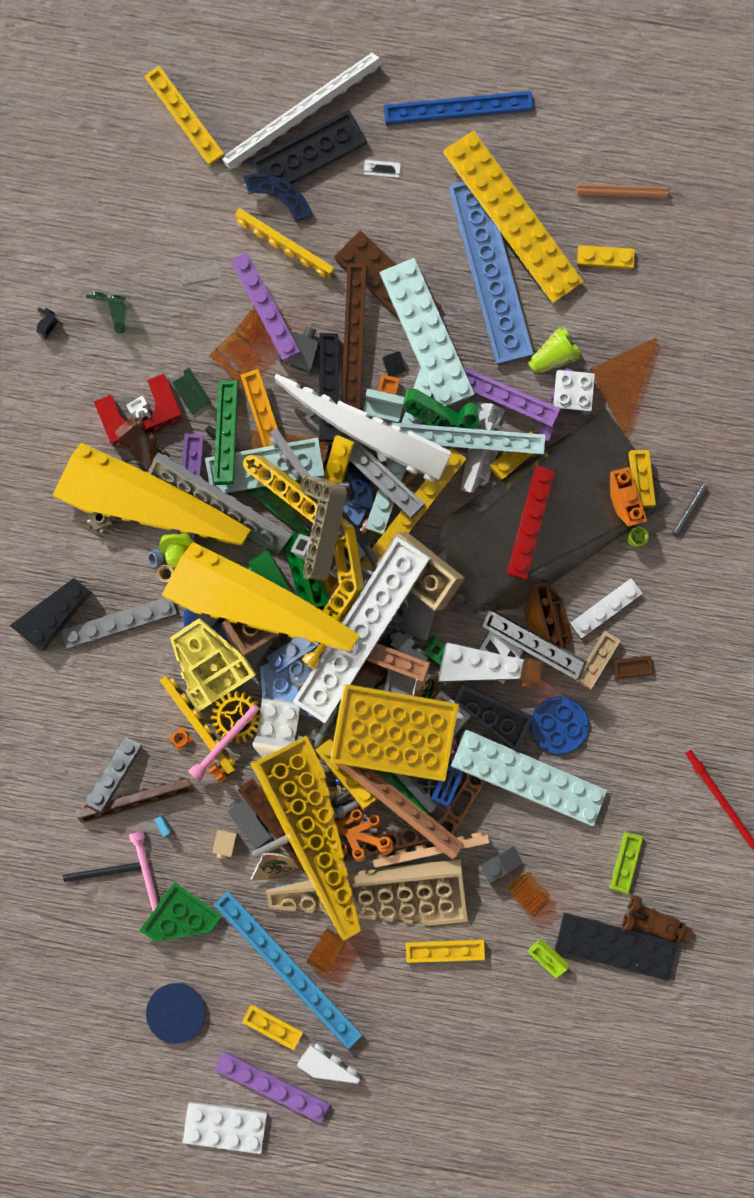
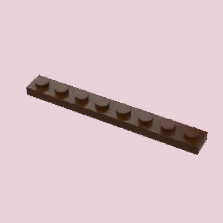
(354, 334)

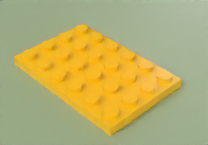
(394, 732)

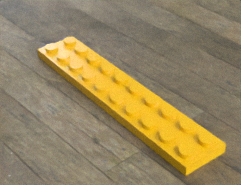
(513, 216)

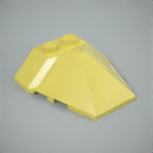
(208, 664)

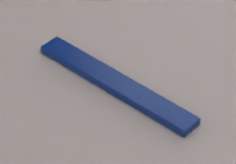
(458, 108)

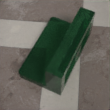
(191, 392)

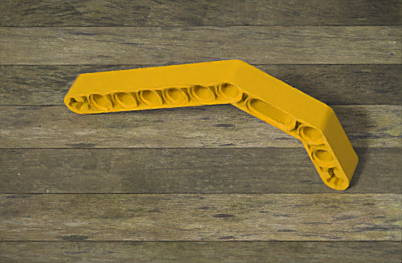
(304, 507)

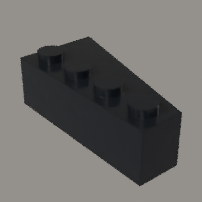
(52, 614)

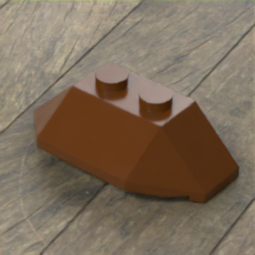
(547, 615)

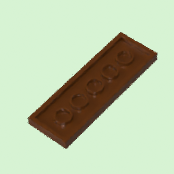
(364, 251)

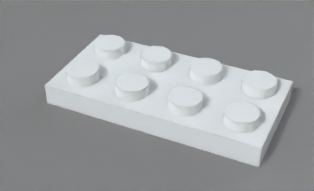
(224, 1127)

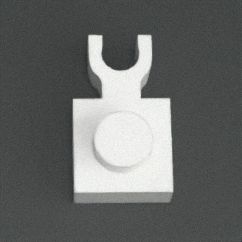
(139, 408)

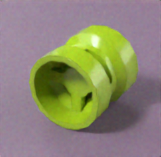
(641, 537)

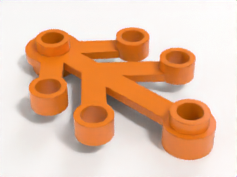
(355, 834)

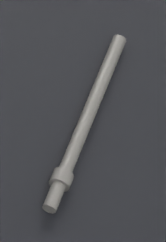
(339, 812)

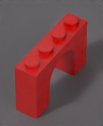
(165, 411)

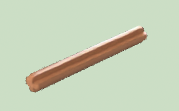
(622, 191)

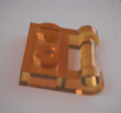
(238, 352)

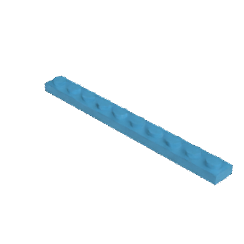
(288, 969)

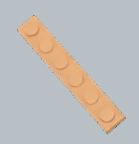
(423, 851)

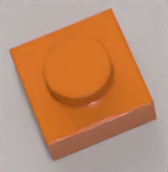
(388, 384)

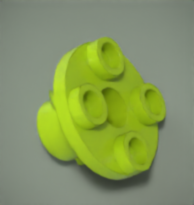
(174, 546)

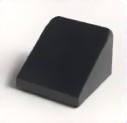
(394, 364)

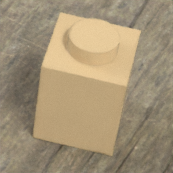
(224, 843)

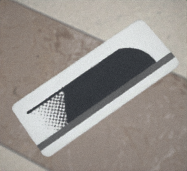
(382, 168)

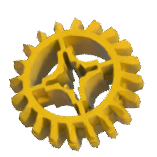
(221, 712)

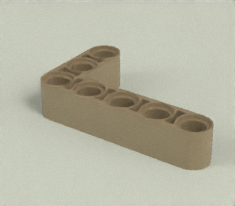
(325, 525)

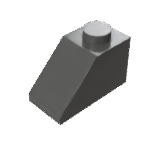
(501, 864)

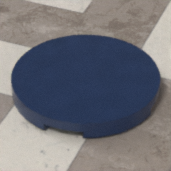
(175, 1013)

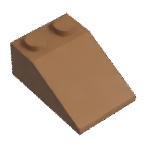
(246, 639)

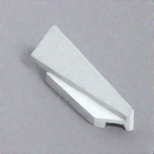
(478, 460)

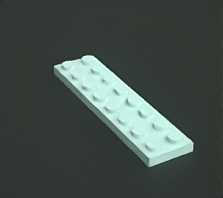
(426, 333)
(528, 778)

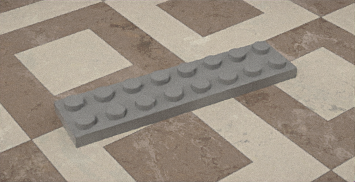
(262, 529)

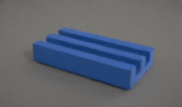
(453, 790)

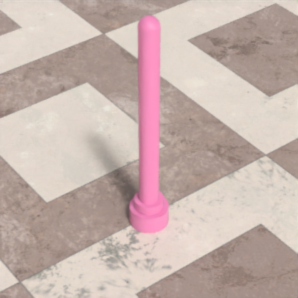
(199, 770)
(138, 840)

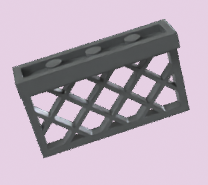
(419, 793)

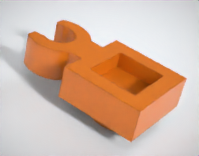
(218, 772)

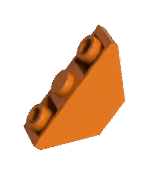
(626, 498)

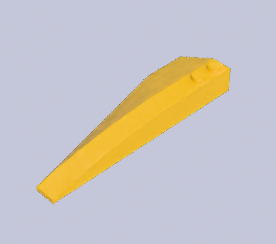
(115, 488)
(229, 591)
(302, 804)

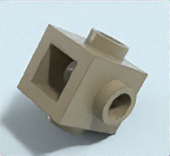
(100, 526)

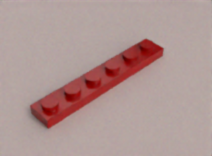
(530, 523)

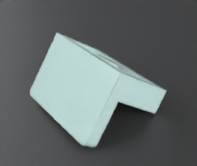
(383, 405)

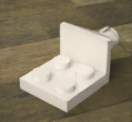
(277, 726)

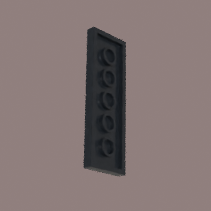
(312, 149)
(616, 947)

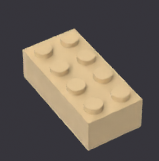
(438, 579)

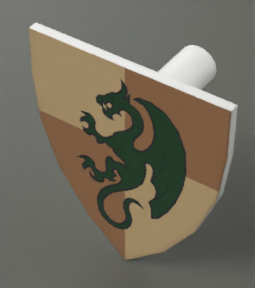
(426, 688)
(273, 866)

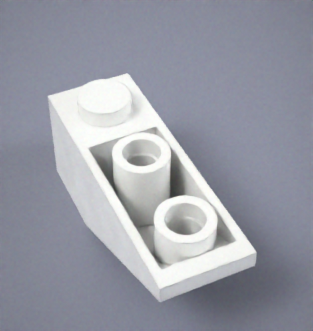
(322, 1065)

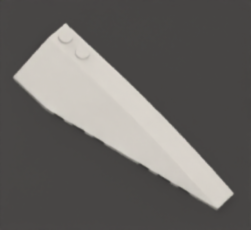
(408, 450)

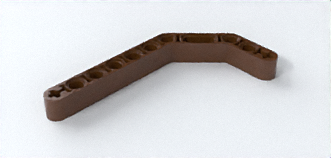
(419, 838)

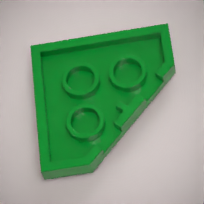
(179, 916)

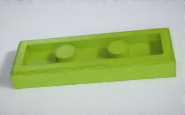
(626, 862)

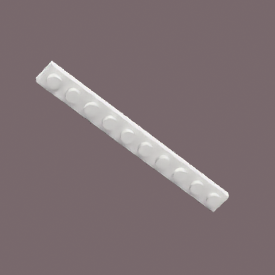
(302, 110)

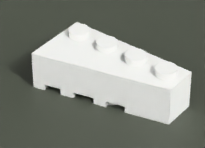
(471, 664)

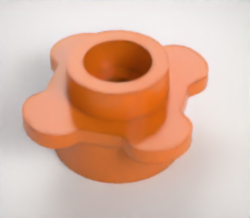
(185, 738)

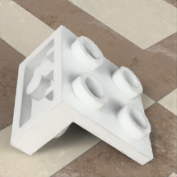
(574, 391)

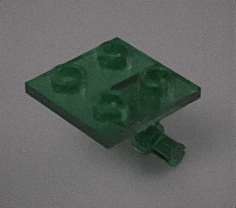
(117, 306)

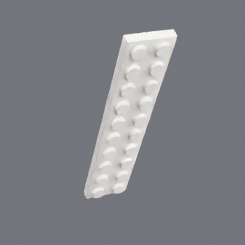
(367, 618)

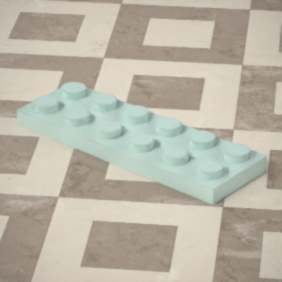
(307, 452)

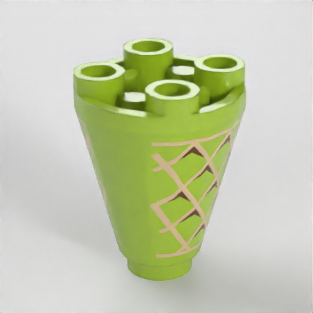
(555, 353)

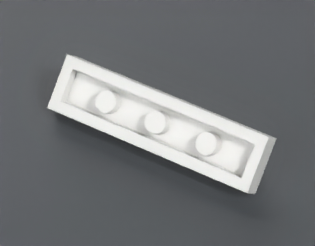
(605, 608)

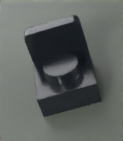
(46, 326)

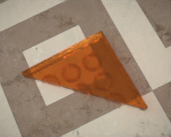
(622, 380)

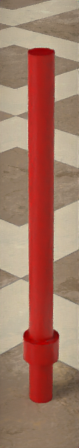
(699, 767)

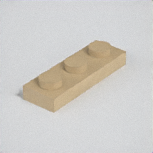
(598, 659)

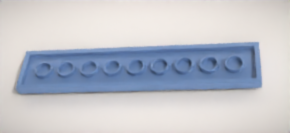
(491, 277)

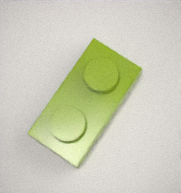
(548, 958)

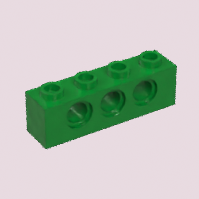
(307, 589)

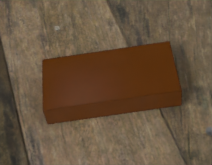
(632, 667)

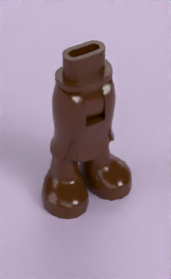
(656, 922)

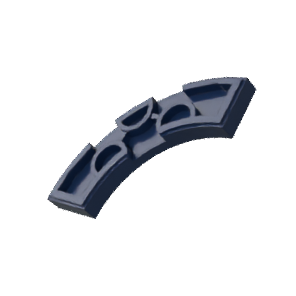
(281, 190)
(359, 483)

